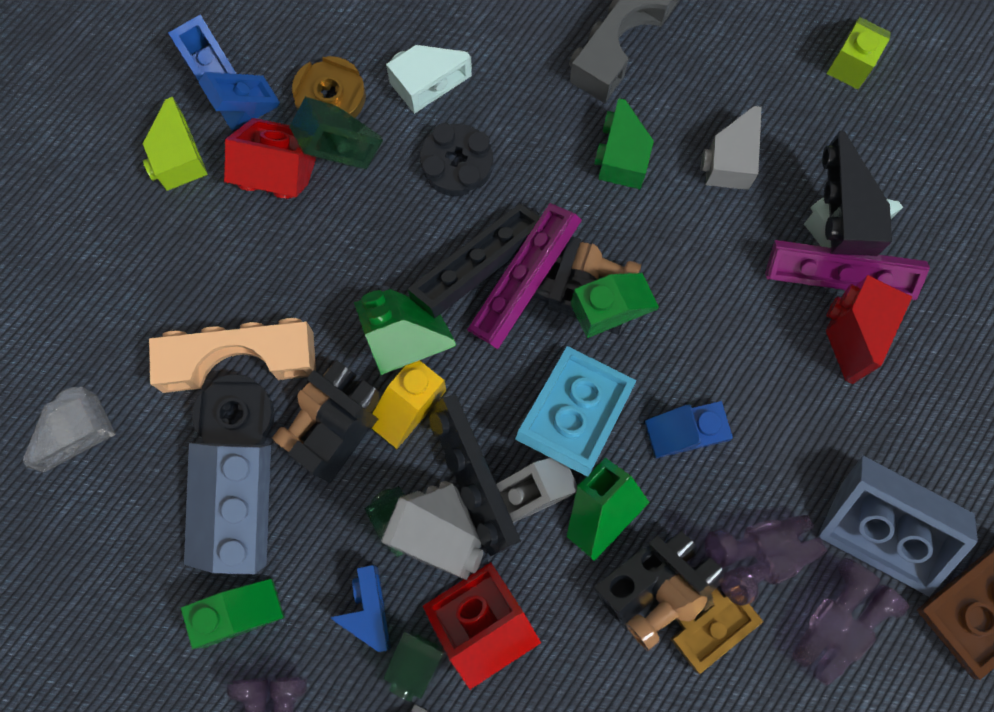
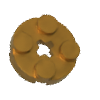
(331, 72)

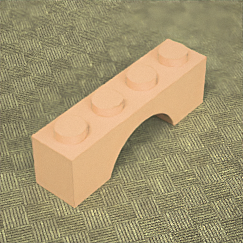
(184, 360)

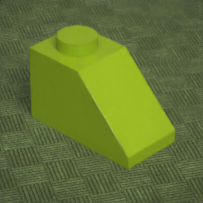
(859, 53)
(171, 149)

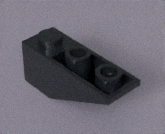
(857, 207)

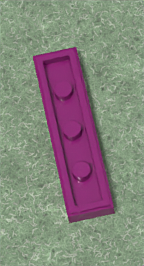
(820, 268)
(524, 275)

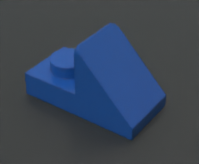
(200, 48)
(238, 96)
(688, 429)
(370, 623)

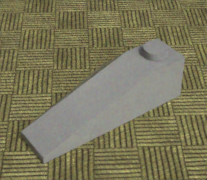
(436, 530)

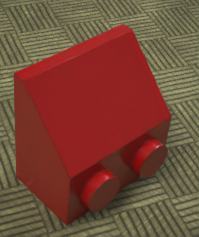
(267, 159)
(865, 326)
(480, 625)

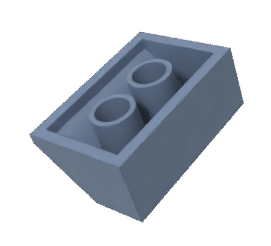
(227, 507)
(898, 526)

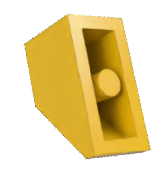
(407, 402)

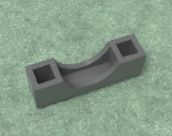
(602, 62)

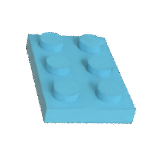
(576, 411)

